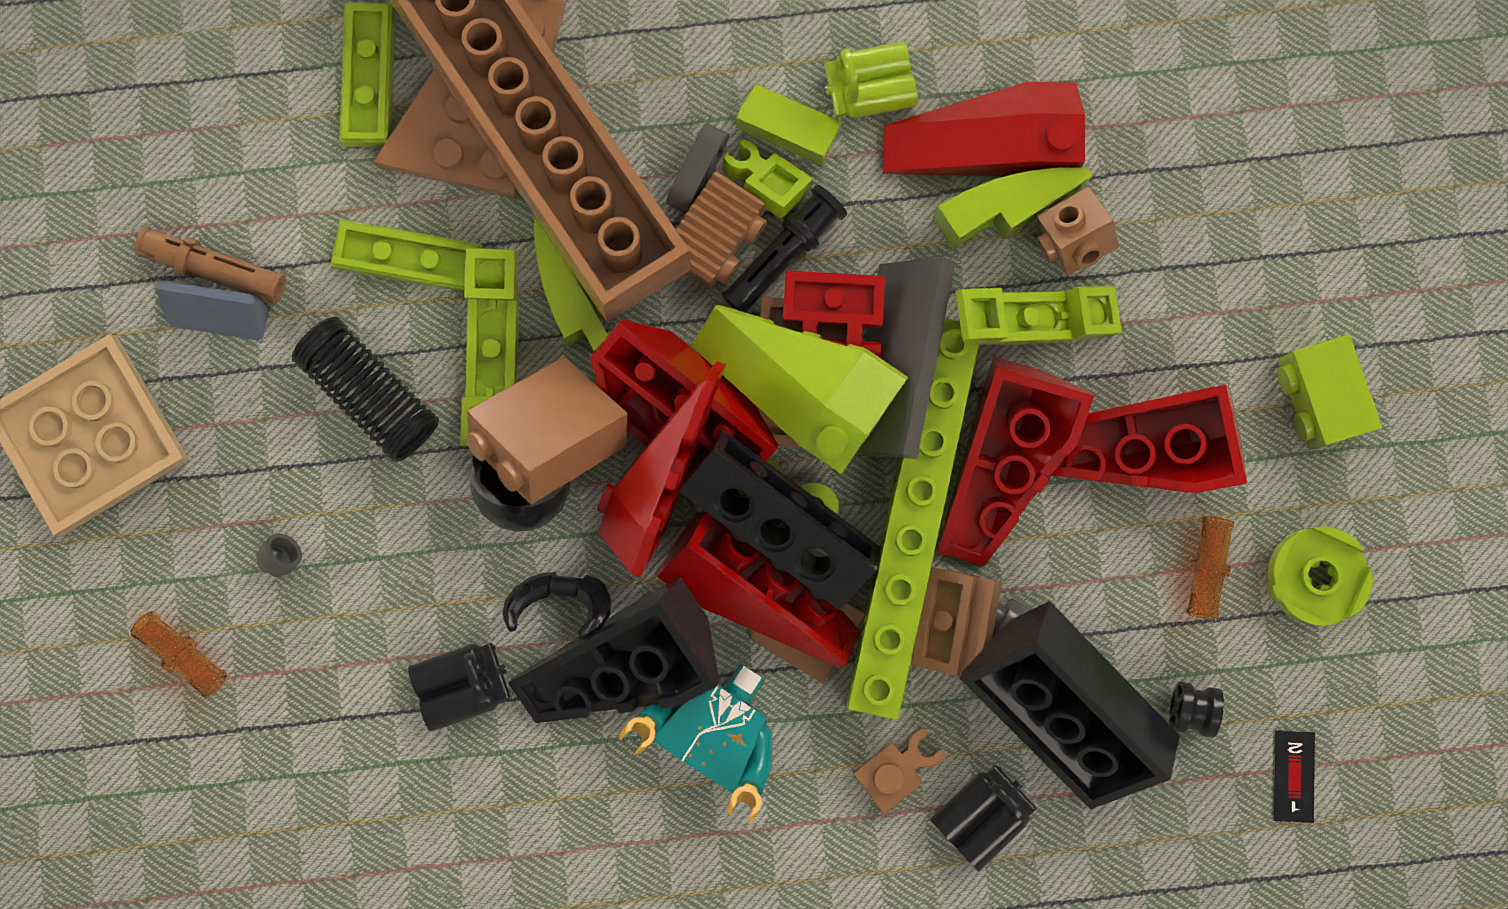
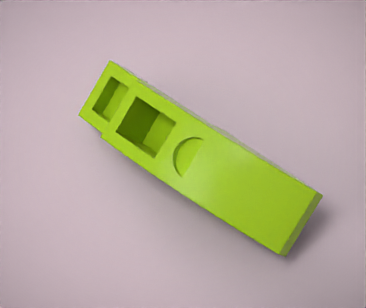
(567, 300)

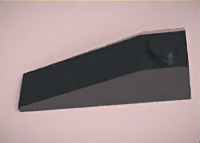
(640, 657)

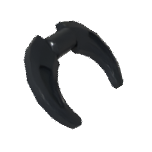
(588, 591)

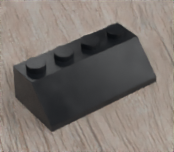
(1072, 708)

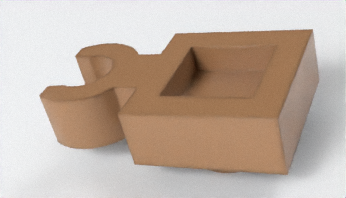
(891, 773)

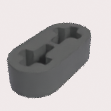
(697, 167)

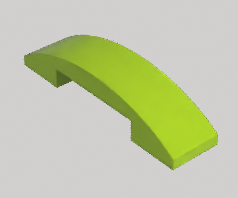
(1037, 317)
(491, 326)

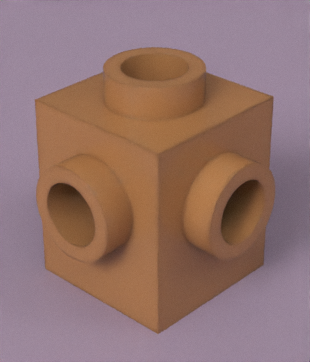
(1076, 232)

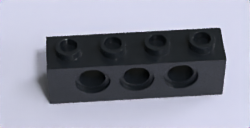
(772, 495)

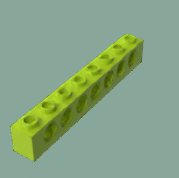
(911, 537)

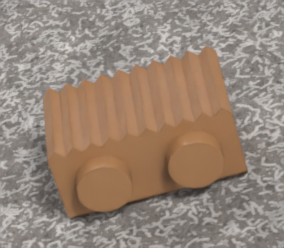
(717, 229)

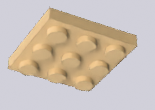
(86, 435)

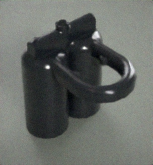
(458, 685)
(984, 816)

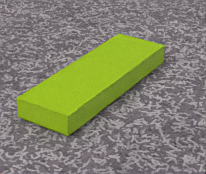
(367, 74)
(400, 255)

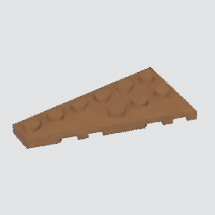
(439, 139)

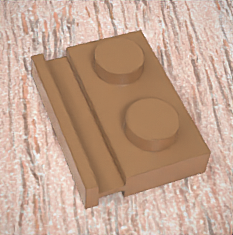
(955, 620)

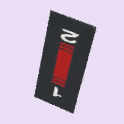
(1294, 776)

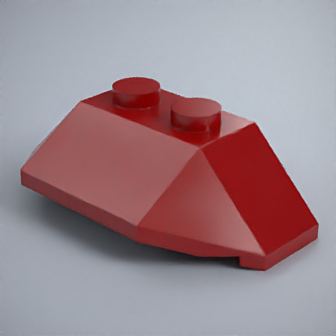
(654, 372)

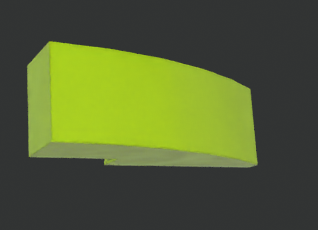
(1007, 202)

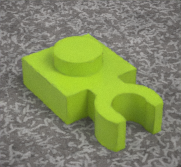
(770, 180)

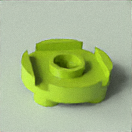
(1345, 564)

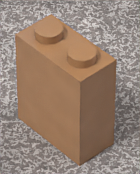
(546, 430)

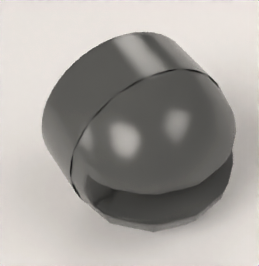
(287, 558)

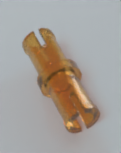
(1210, 568)
(178, 654)

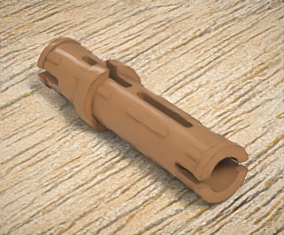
(190, 258)

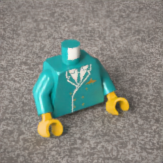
(717, 737)

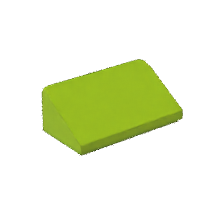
(788, 124)

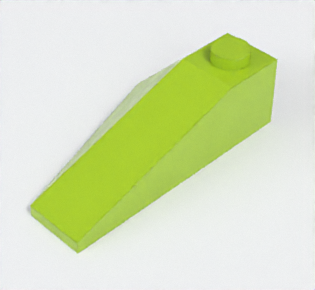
(808, 386)

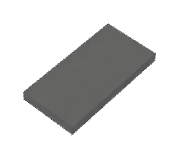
(910, 341)

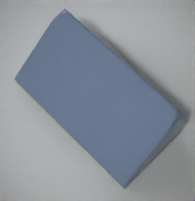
(213, 310)

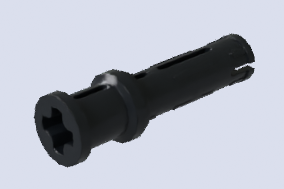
(799, 234)

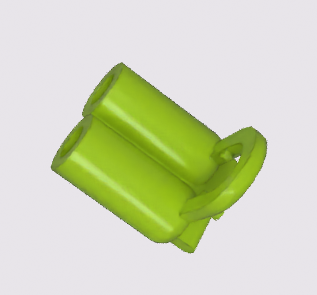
(871, 81)

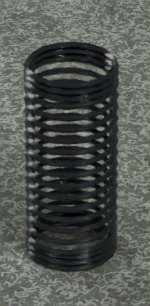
(325, 345)

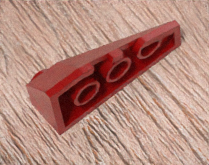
(991, 134)
(1163, 443)
(1014, 445)
(647, 492)
(746, 589)

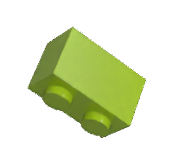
(1328, 392)

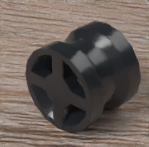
(1196, 709)

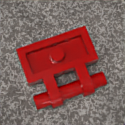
(835, 301)

